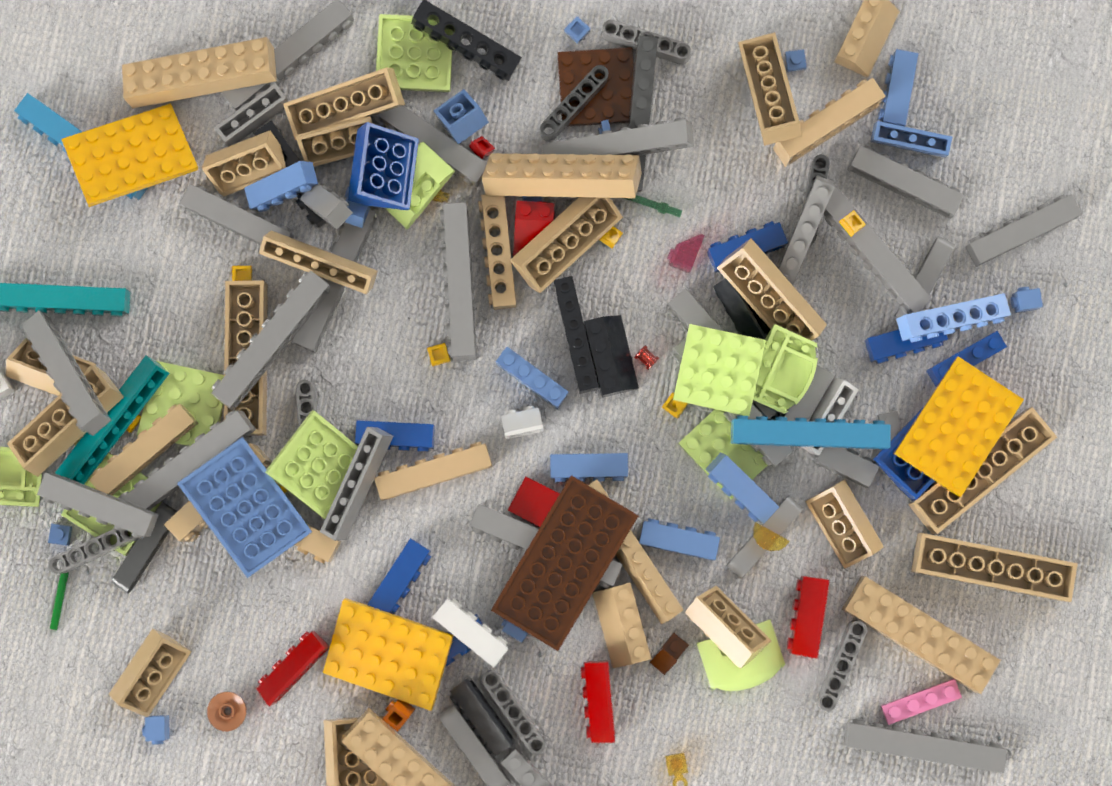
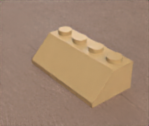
(867, 36)
(330, 142)
(244, 163)
(26, 368)
(844, 524)
(621, 625)
(727, 626)
(149, 673)

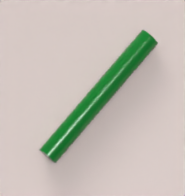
(59, 601)

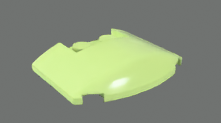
(429, 178)
(785, 369)
(17, 485)
(727, 676)

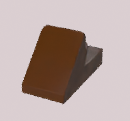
(669, 653)

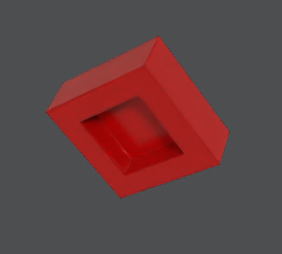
(481, 147)

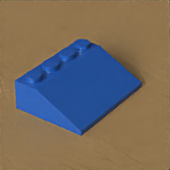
(383, 168)
(905, 476)

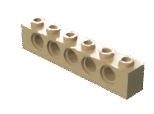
(506, 299)

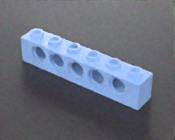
(910, 323)

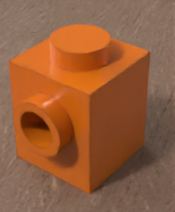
(398, 714)

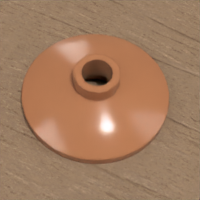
(217, 715)

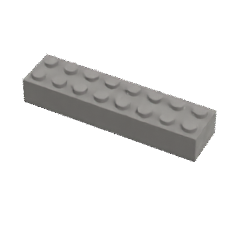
(460, 282)
(271, 340)

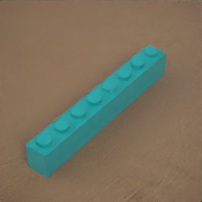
(64, 298)
(94, 448)

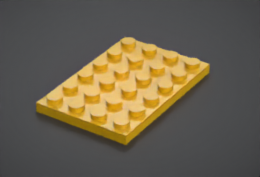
(129, 154)
(958, 426)
(388, 654)

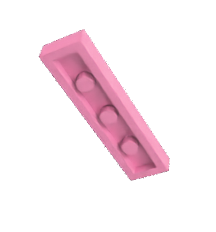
(921, 701)

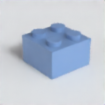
(461, 116)

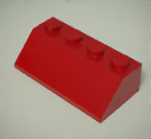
(808, 617)
(292, 668)
(599, 702)

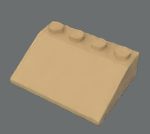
(342, 765)

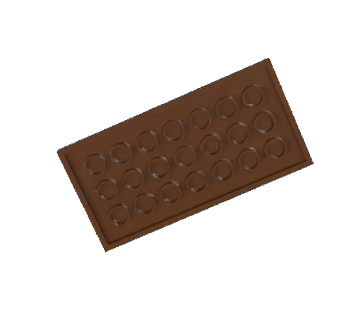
(564, 563)

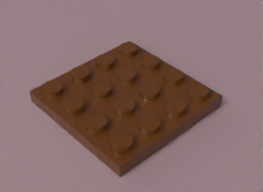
(613, 99)

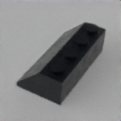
(743, 316)
(611, 355)
(482, 716)

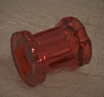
(646, 357)

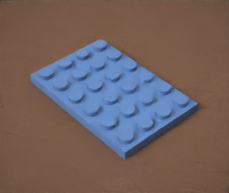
(244, 507)

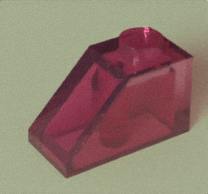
(685, 253)

